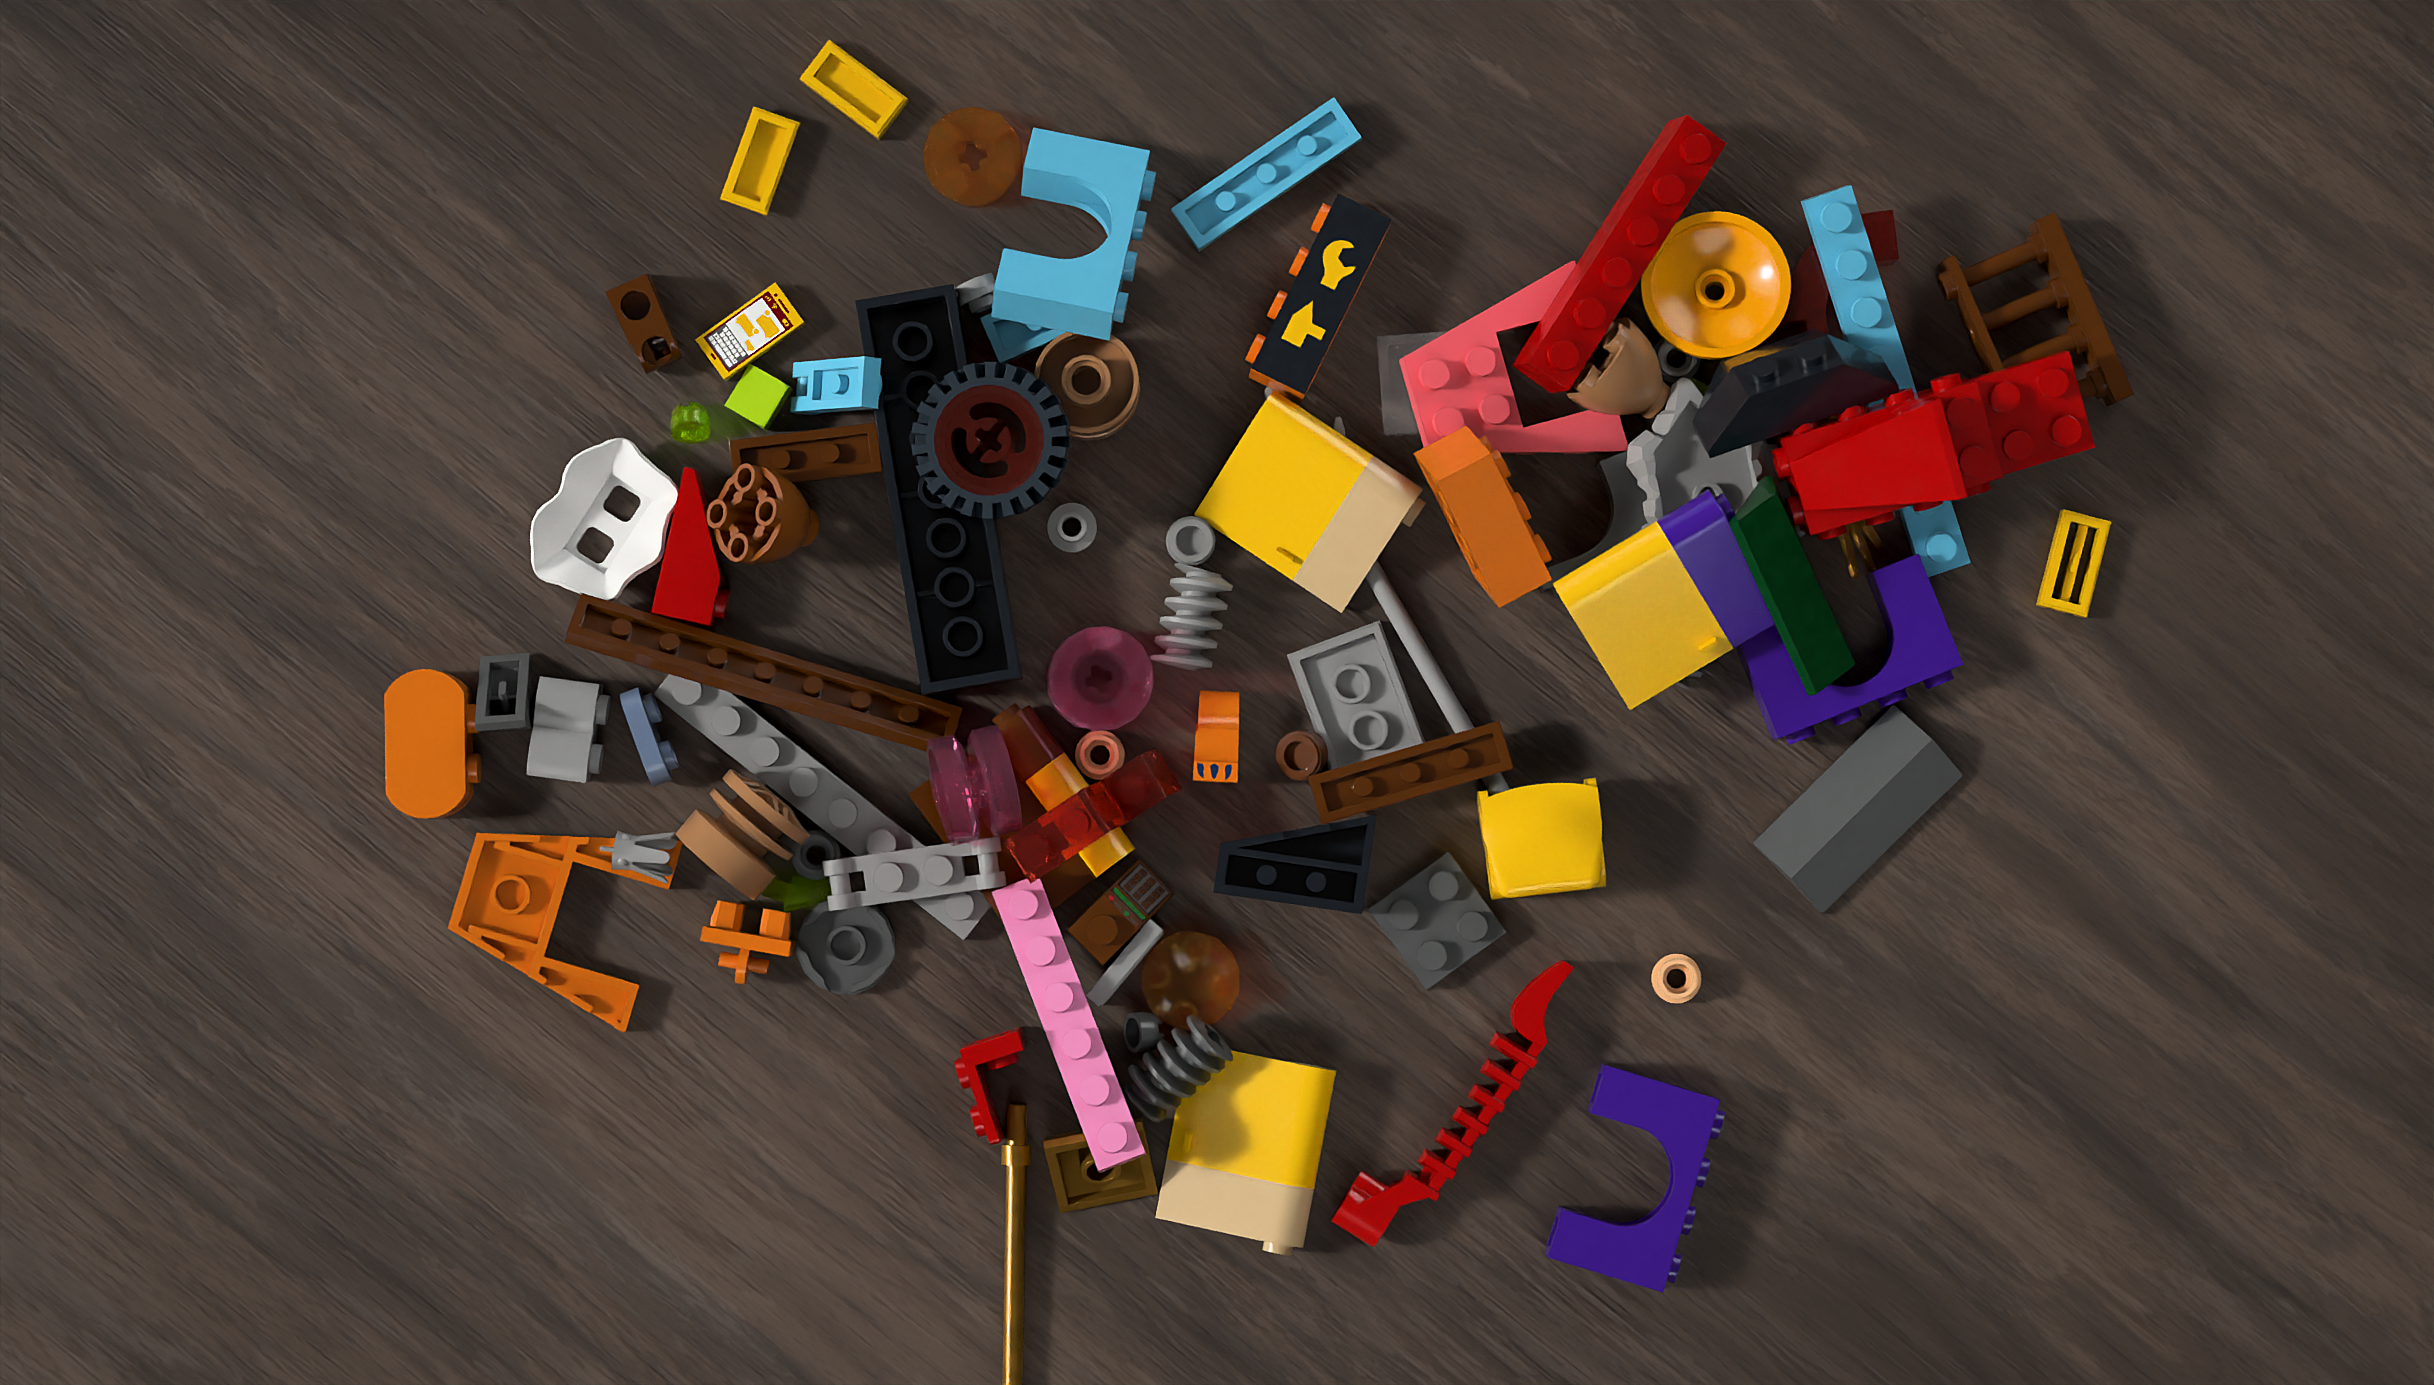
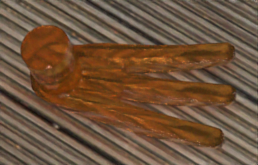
(1854, 530)

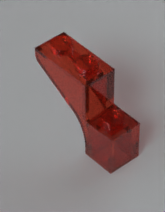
(1092, 814)

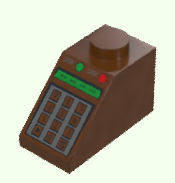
(1120, 912)

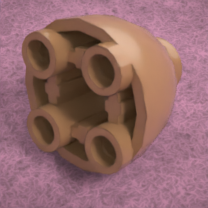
(1622, 375)

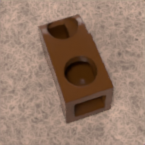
(645, 323)

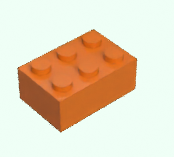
(1485, 515)

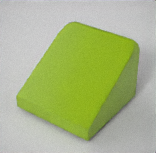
(758, 397)

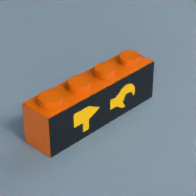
(1319, 297)

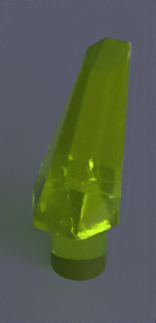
(799, 892)

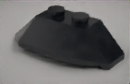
(1787, 387)

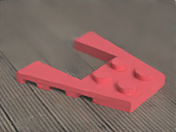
(1466, 383)

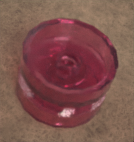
(981, 784)

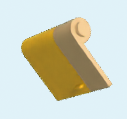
(1309, 501)
(1249, 1151)

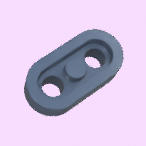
(641, 715)

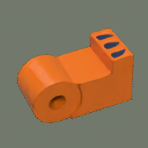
(1217, 737)

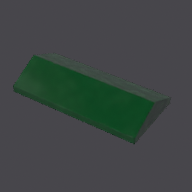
(1791, 588)

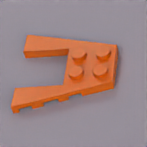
(513, 903)

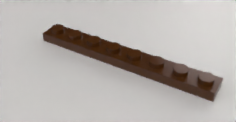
(759, 673)

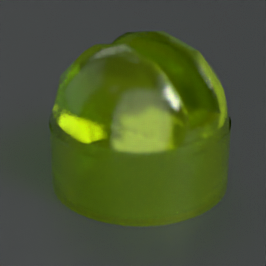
(690, 423)

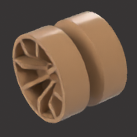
(1094, 382)

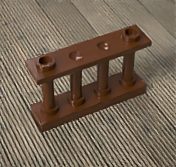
(2064, 290)

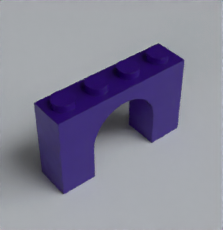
(1916, 651)
(1646, 1247)

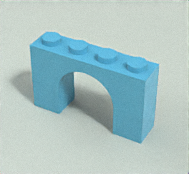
(1083, 291)

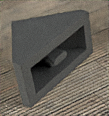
(505, 694)

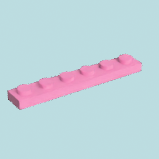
(1069, 1024)

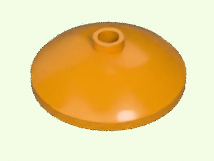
(1725, 253)

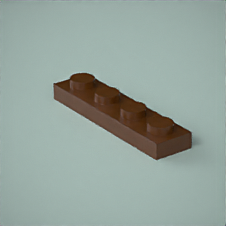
(1410, 772)

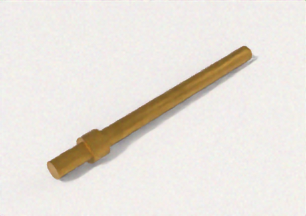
(1016, 1157)

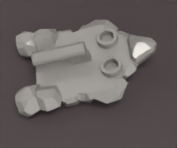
(1676, 466)

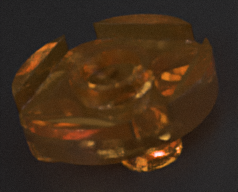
(949, 140)

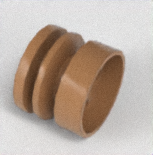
(743, 834)

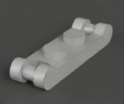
(914, 873)

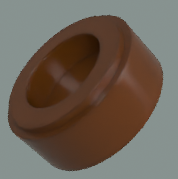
(1301, 754)

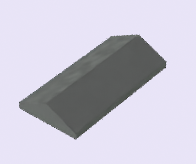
(1858, 808)

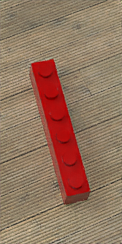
(1619, 254)

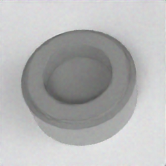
(1190, 541)

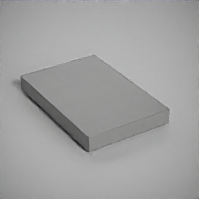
(1356, 696)

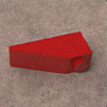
(691, 570)

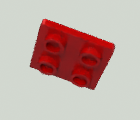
(997, 1052)

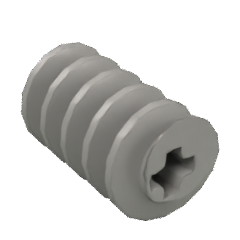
(1191, 619)

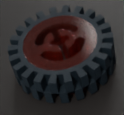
(954, 407)

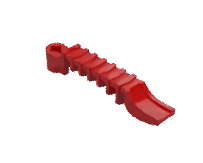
(1371, 1204)

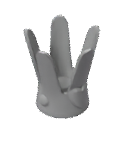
(642, 854)

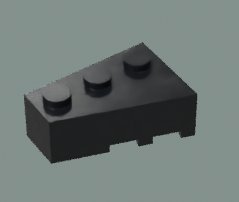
(1301, 867)

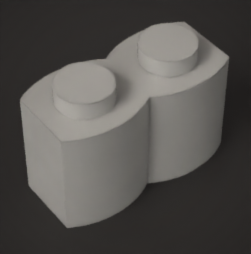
(566, 730)

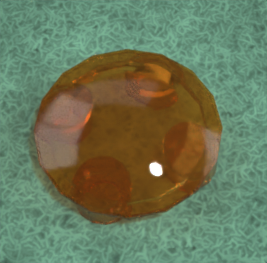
(1189, 977)

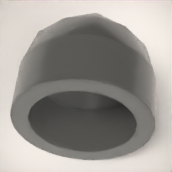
(1142, 1031)

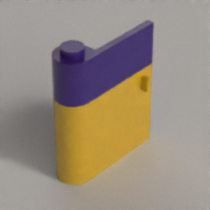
(1667, 599)

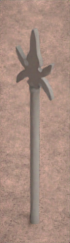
(1419, 650)

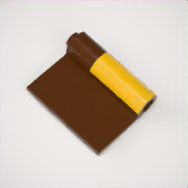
(1043, 781)

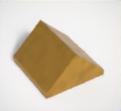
(1081, 1185)

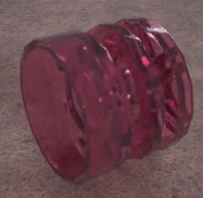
(1123, 695)

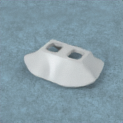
(580, 506)

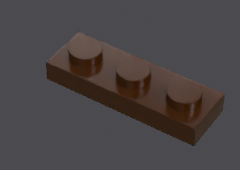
(813, 453)

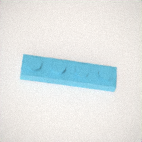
(1266, 174)

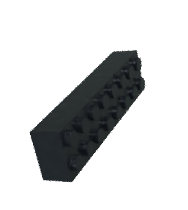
(945, 558)

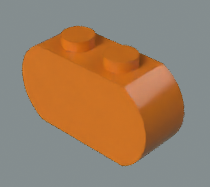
(430, 744)

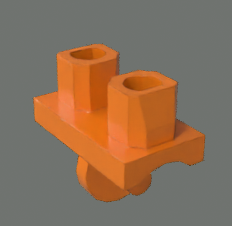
(726, 930)

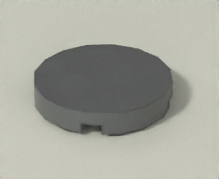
(846, 947)

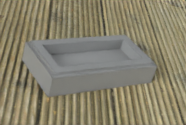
(1125, 963)

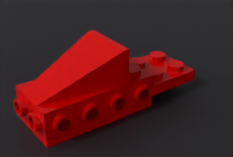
(1930, 444)

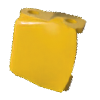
(1542, 839)

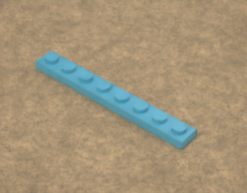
(1869, 324)

